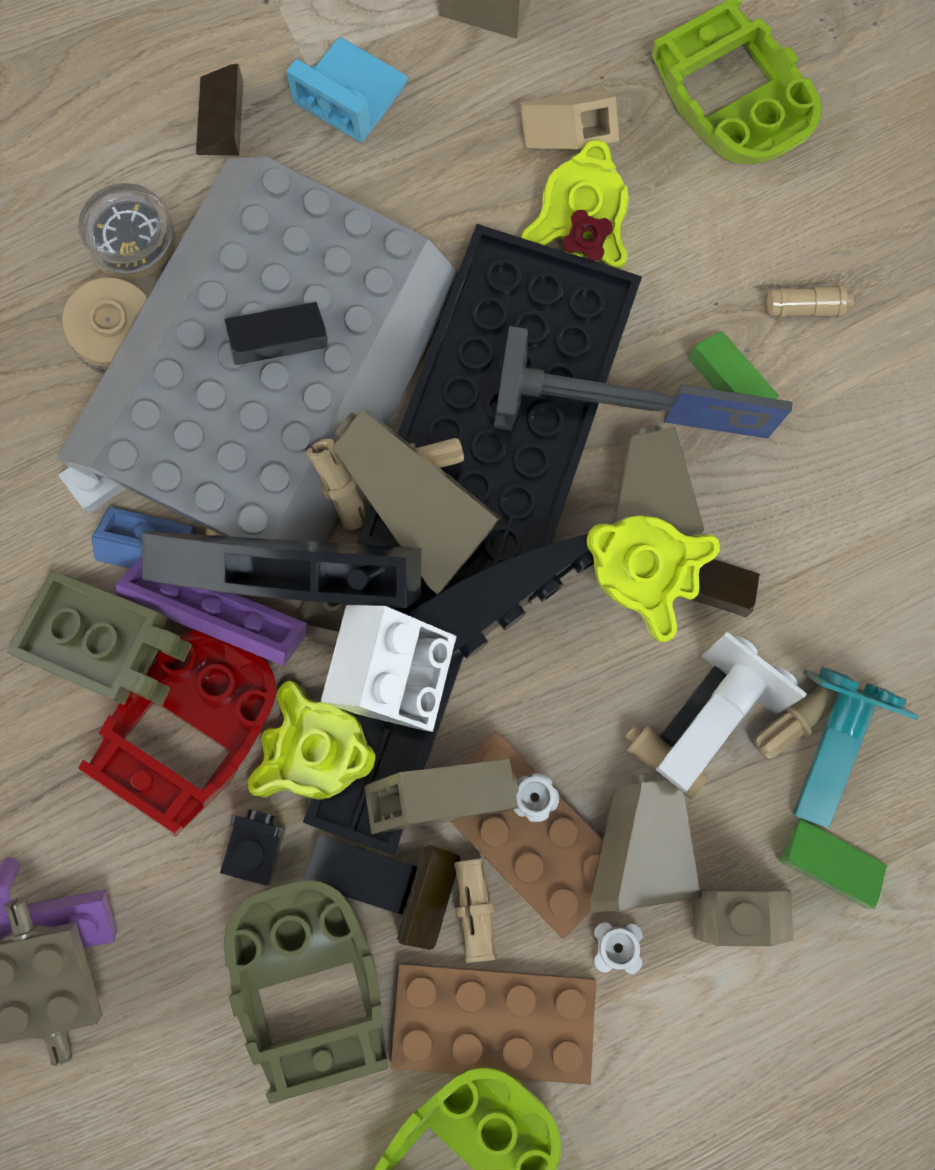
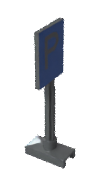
(689, 407)

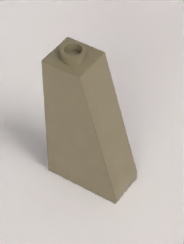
(414, 497)

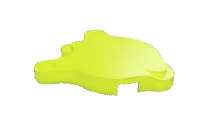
(585, 184)
(648, 565)
(313, 751)

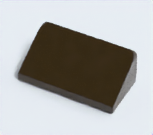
(220, 112)
(727, 587)
(428, 898)

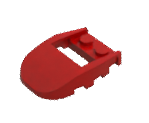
(216, 692)

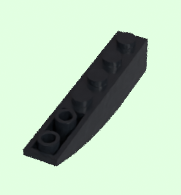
(285, 568)
(500, 593)

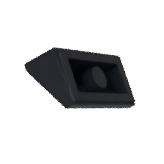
(276, 333)

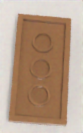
(544, 861)
(494, 1019)

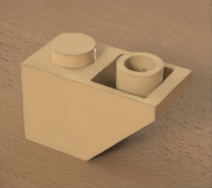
(570, 120)

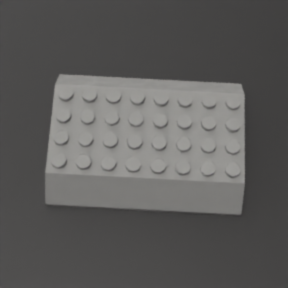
(235, 438)

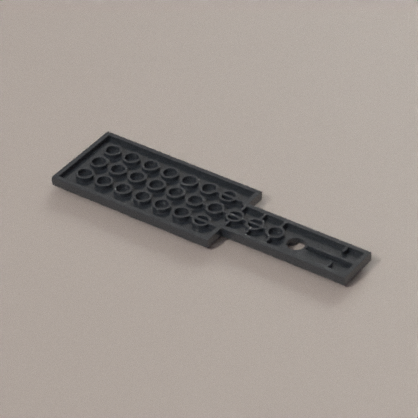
(524, 474)

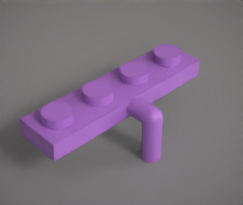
(218, 615)
(88, 910)

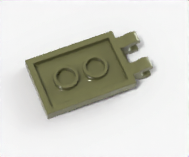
(96, 639)

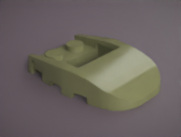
(289, 936)

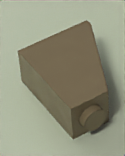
(657, 481)
(440, 795)
(645, 848)
(743, 917)

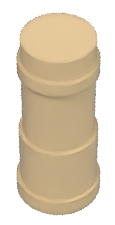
(813, 301)
(652, 749)

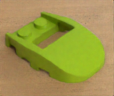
(758, 124)
(486, 1122)

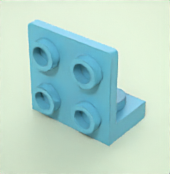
(346, 88)

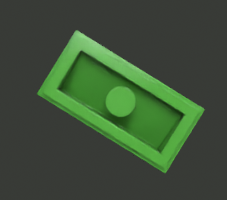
(728, 368)
(834, 864)

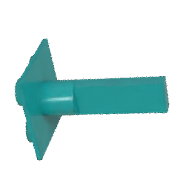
(841, 742)

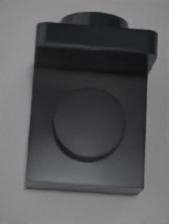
(253, 847)

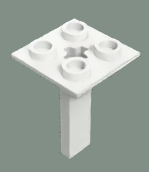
(746, 681)

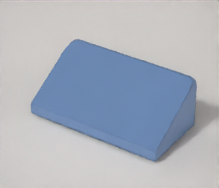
(119, 535)

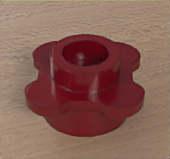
(577, 243)

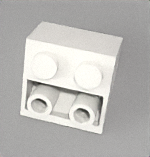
(388, 667)

